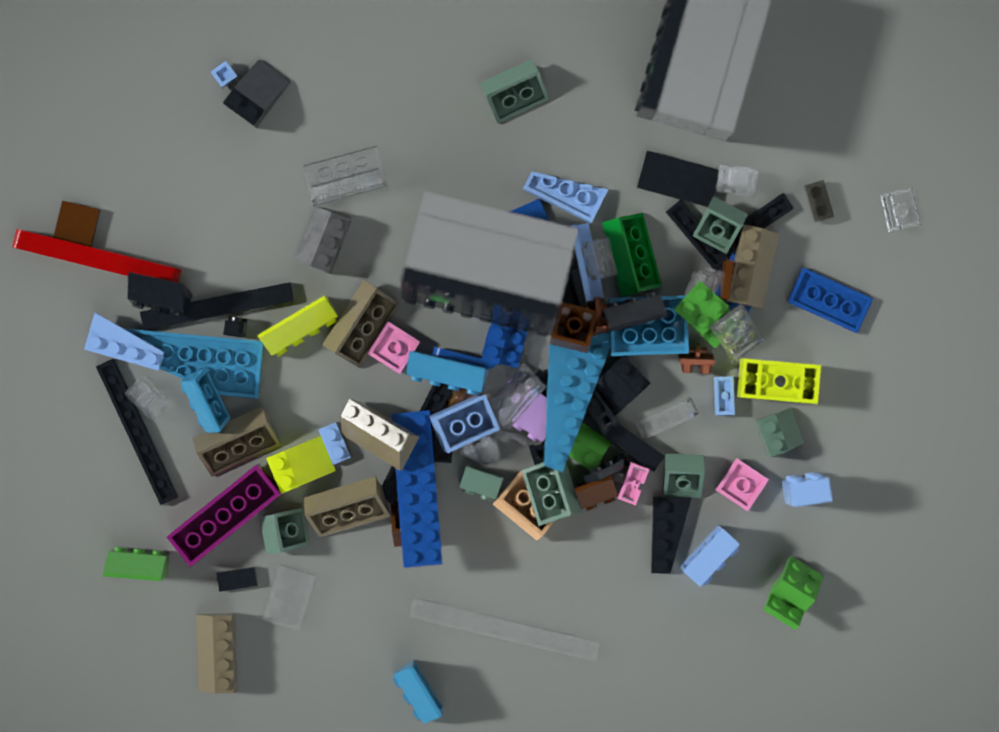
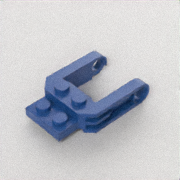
(500, 347)

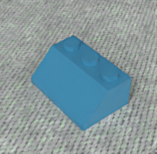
(205, 401)
(418, 693)

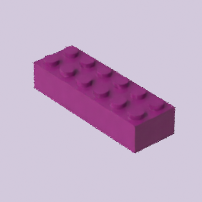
(224, 515)

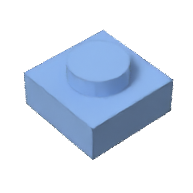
(224, 74)

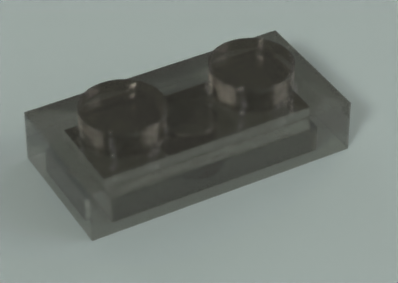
(819, 201)

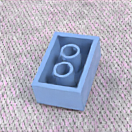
(464, 423)
(806, 490)
(710, 556)

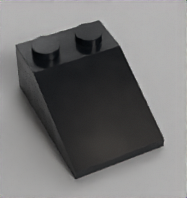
(256, 93)
(621, 385)

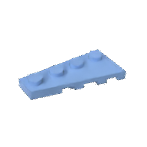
(572, 197)
(118, 343)

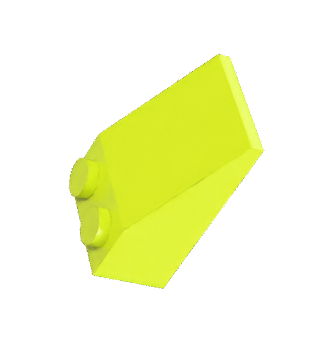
(300, 464)

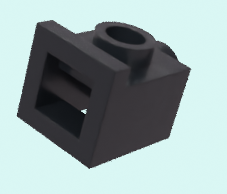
(235, 327)

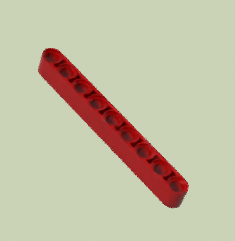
(91, 256)

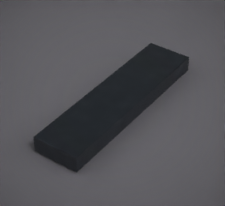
(766, 215)
(687, 225)

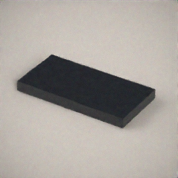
(678, 179)

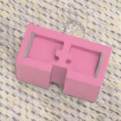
(630, 482)

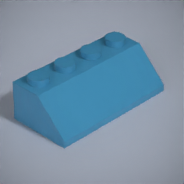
(447, 372)

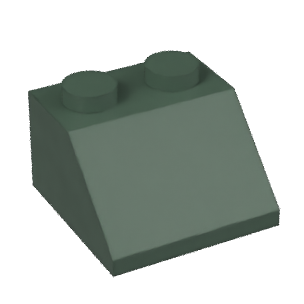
(720, 225)
(779, 432)
(683, 475)
(481, 482)
(284, 530)

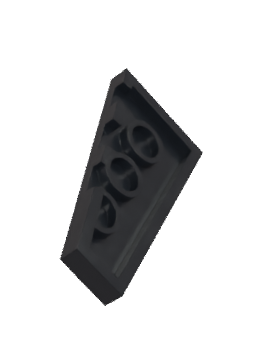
(667, 527)

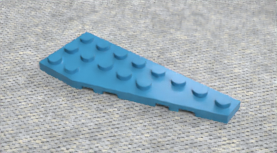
(231, 362)
(569, 391)

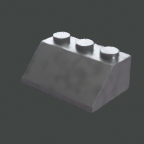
(323, 240)

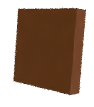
(76, 223)
(726, 280)

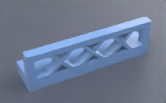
(591, 288)

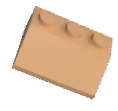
(517, 506)

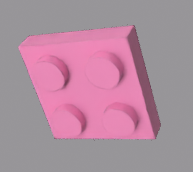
(393, 347)
(742, 484)

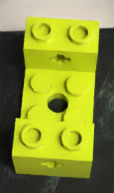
(758, 378)

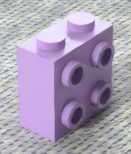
(534, 419)

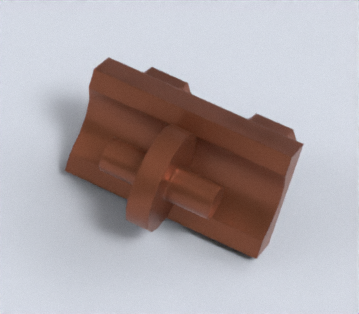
(600, 324)
(697, 356)

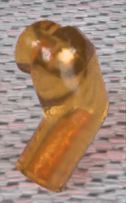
(457, 397)

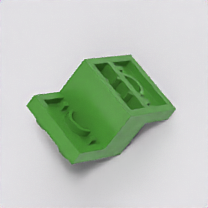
(701, 310)
(793, 593)

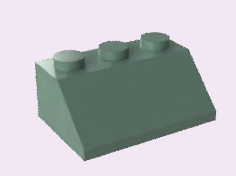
(514, 91)
(551, 493)

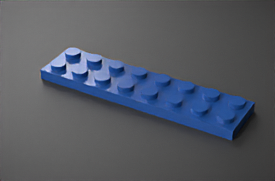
(419, 495)

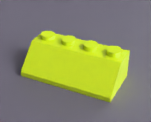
(299, 325)

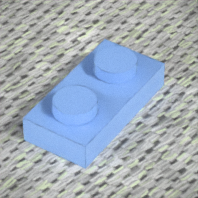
(724, 395)
(334, 443)

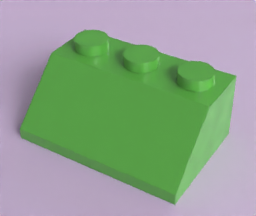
(588, 447)
(136, 564)

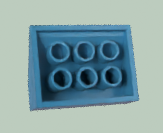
(653, 337)

